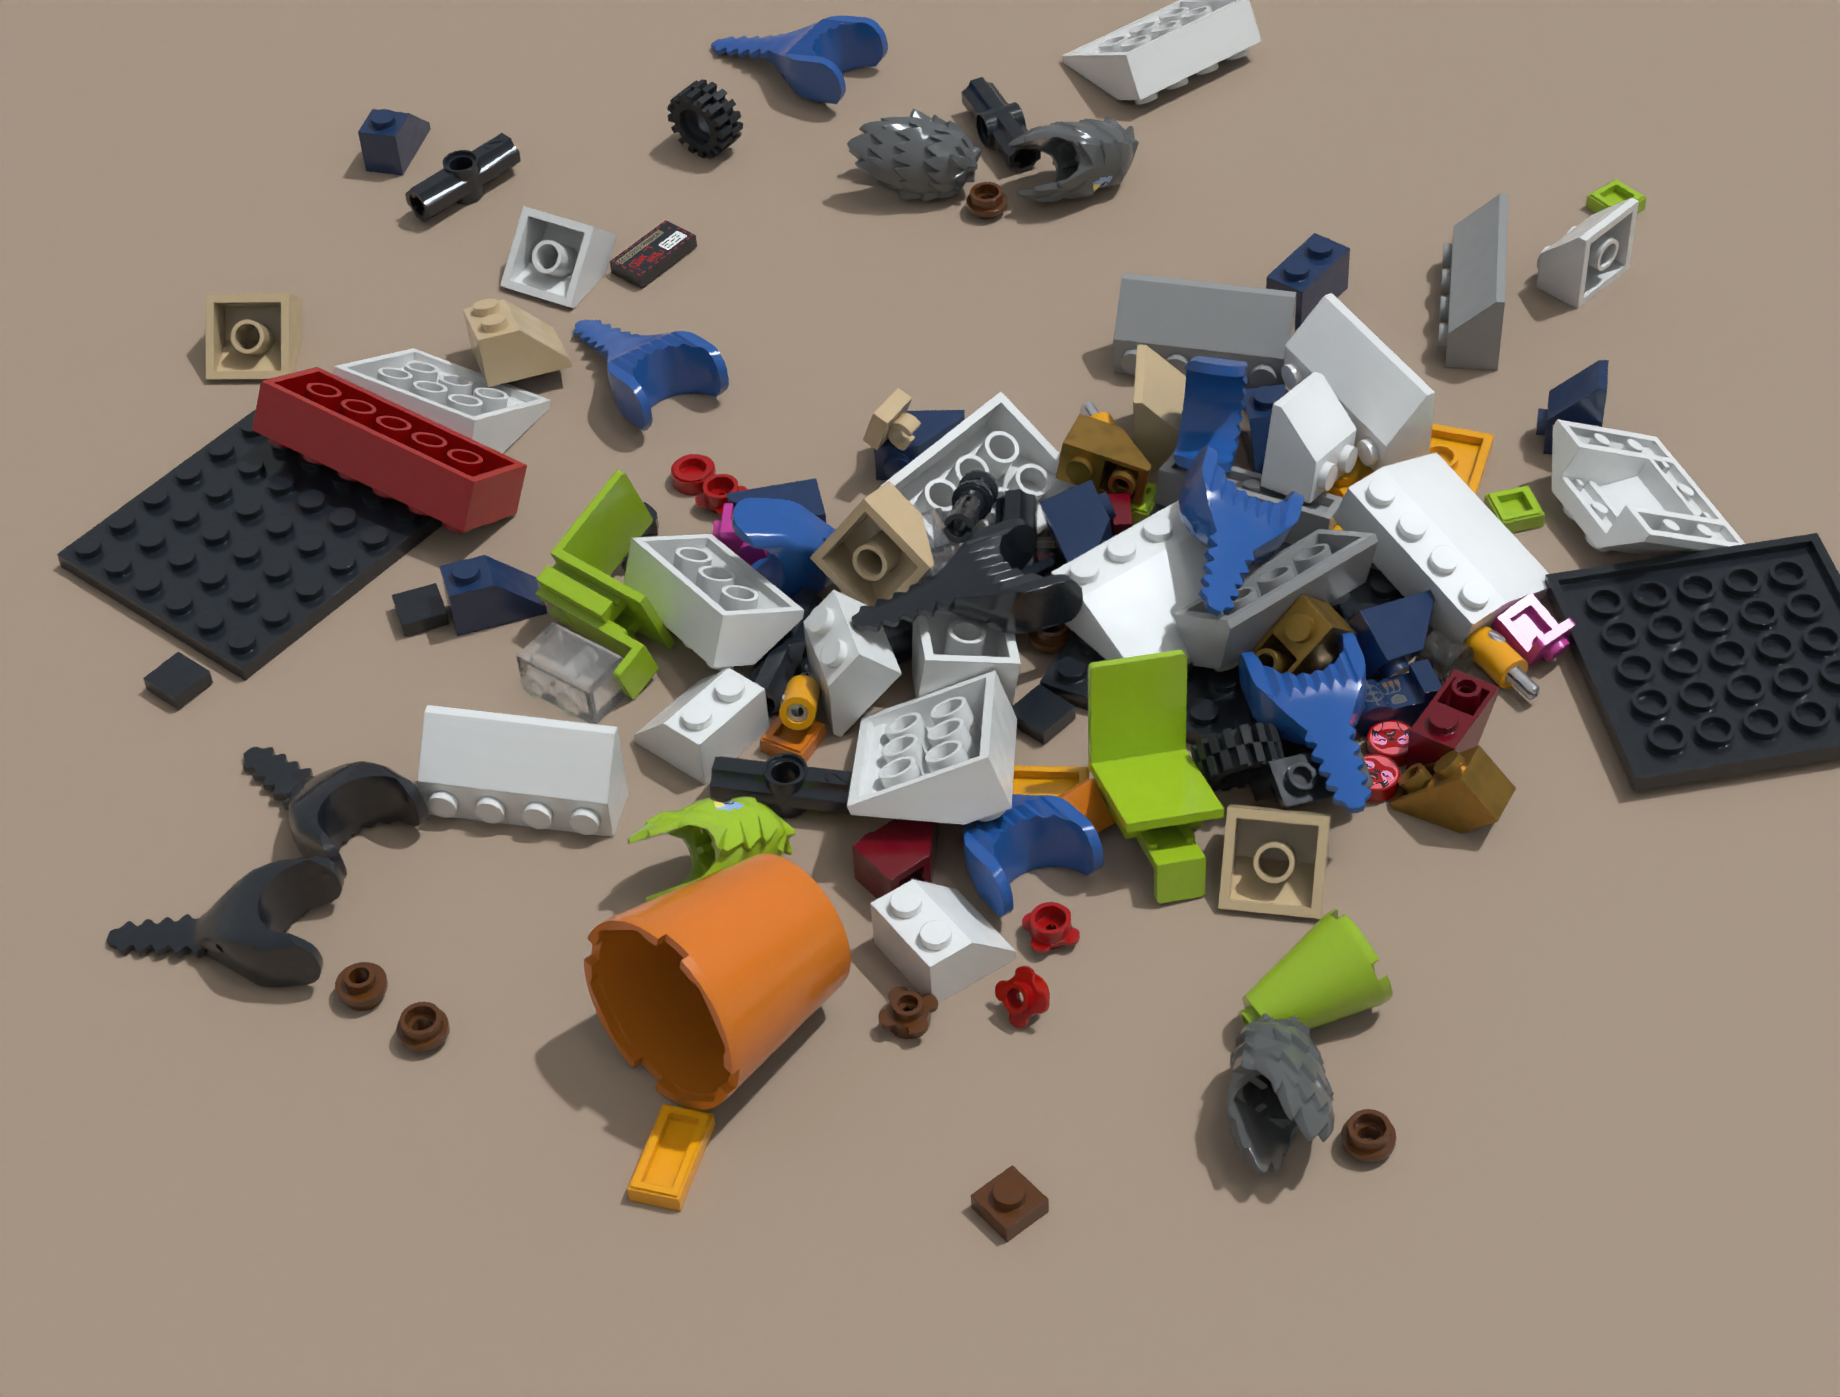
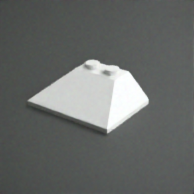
(1632, 493)

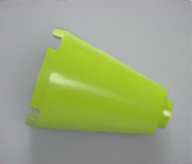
(1320, 977)

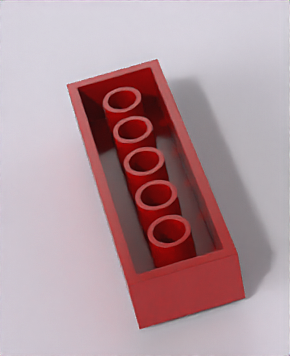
(389, 449)

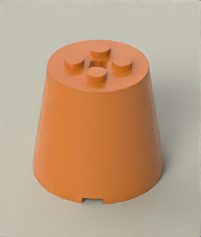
(716, 975)

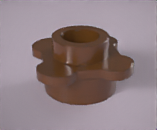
(908, 1023)

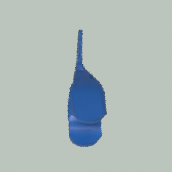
(817, 54)
(654, 367)
(1211, 410)
(1232, 526)
(791, 538)
(1317, 713)
(1027, 837)

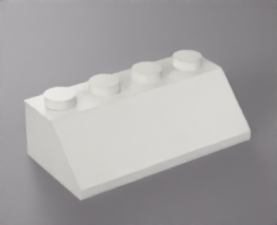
(1371, 382)
(710, 598)
(522, 771)

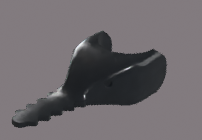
(985, 587)
(337, 801)
(248, 924)

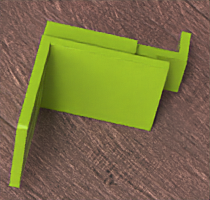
(593, 600)
(1145, 768)

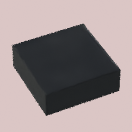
(420, 609)
(178, 680)
(1043, 714)

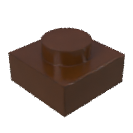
(1009, 1203)

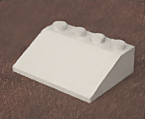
(1167, 48)
(449, 395)
(990, 440)
(1441, 540)
(1137, 586)
(938, 756)

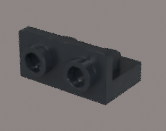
(1295, 781)

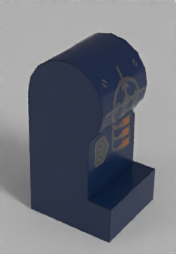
(1399, 696)

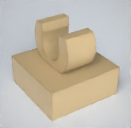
(892, 422)

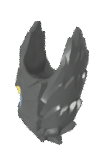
(916, 155)
(1085, 157)
(1277, 1091)

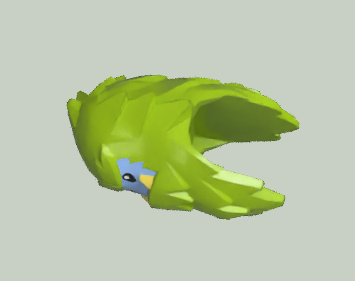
(720, 834)

